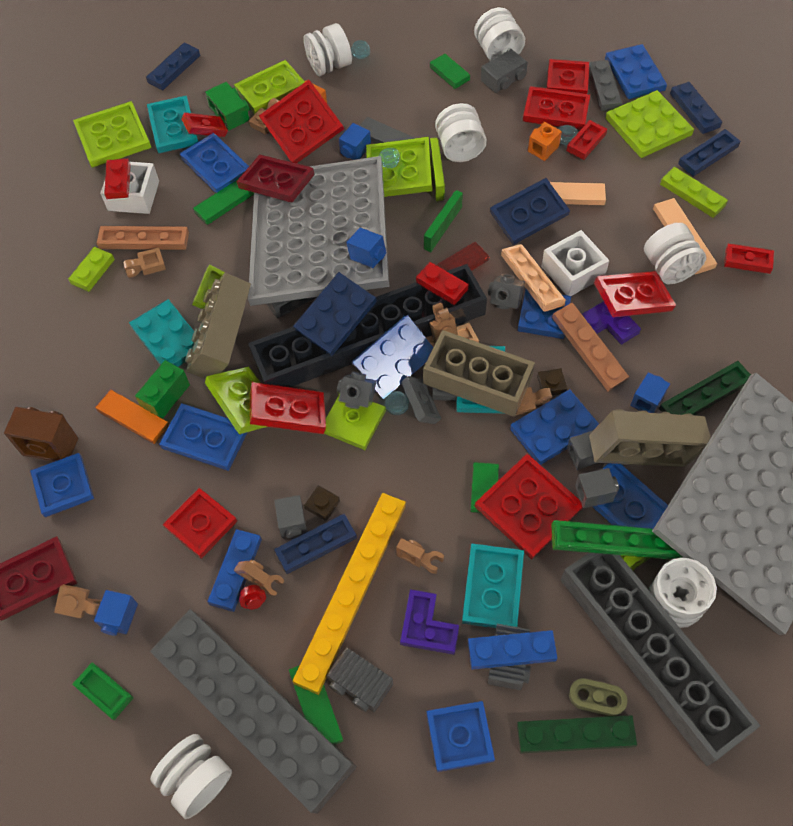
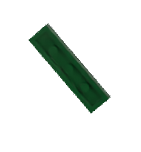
(708, 391)
(576, 734)

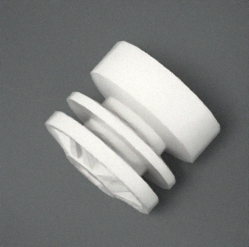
(498, 33)
(327, 49)
(460, 132)
(674, 253)
(686, 580)
(191, 776)

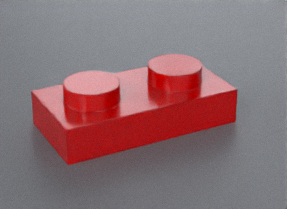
(204, 124)
(586, 139)
(117, 178)
(749, 258)
(442, 283)

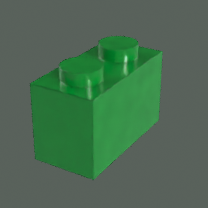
(228, 105)
(163, 389)

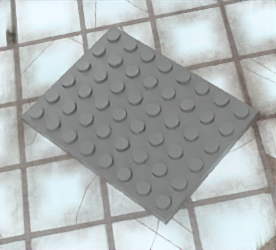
(304, 242)
(739, 505)

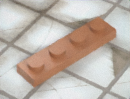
(142, 237)
(590, 347)

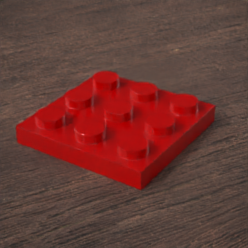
(301, 122)
(527, 504)

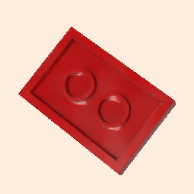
(556, 107)
(634, 294)
(287, 408)

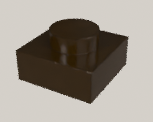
(554, 380)
(322, 503)

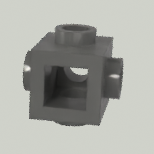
(506, 291)
(364, 386)

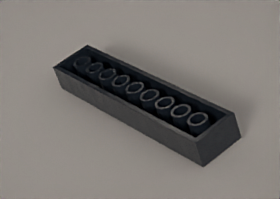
(293, 359)

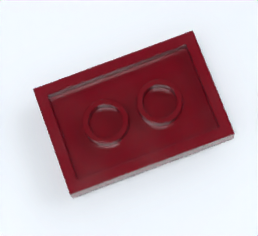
(275, 178)
(33, 577)

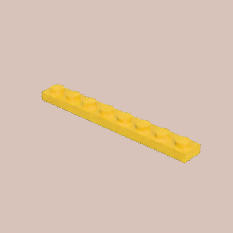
(349, 594)

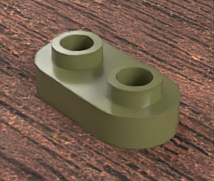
(597, 695)

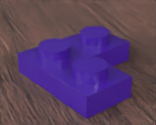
(622, 327)
(420, 628)

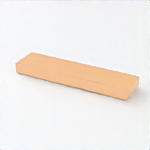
(669, 213)
(535, 279)

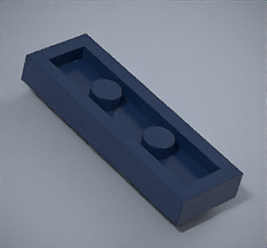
(173, 66)
(696, 107)
(709, 152)
(315, 543)

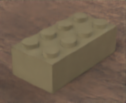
(217, 326)
(478, 373)
(649, 438)

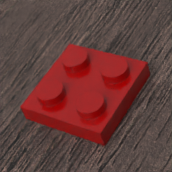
(568, 76)
(200, 523)

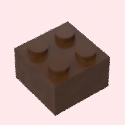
(41, 434)

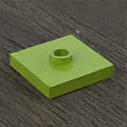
(353, 424)

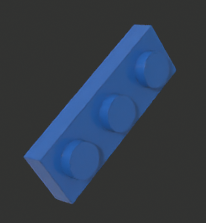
(229, 583)
(512, 649)

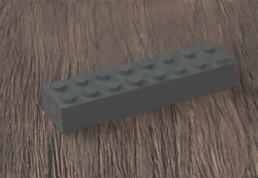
(660, 655)
(254, 711)

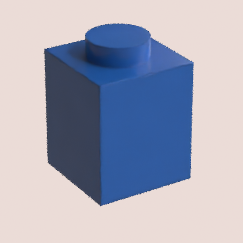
(354, 141)
(366, 247)
(650, 393)
(115, 613)

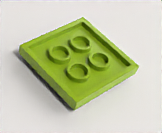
(649, 124)
(112, 134)
(413, 170)

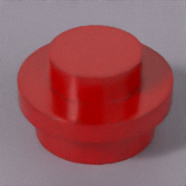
(252, 597)

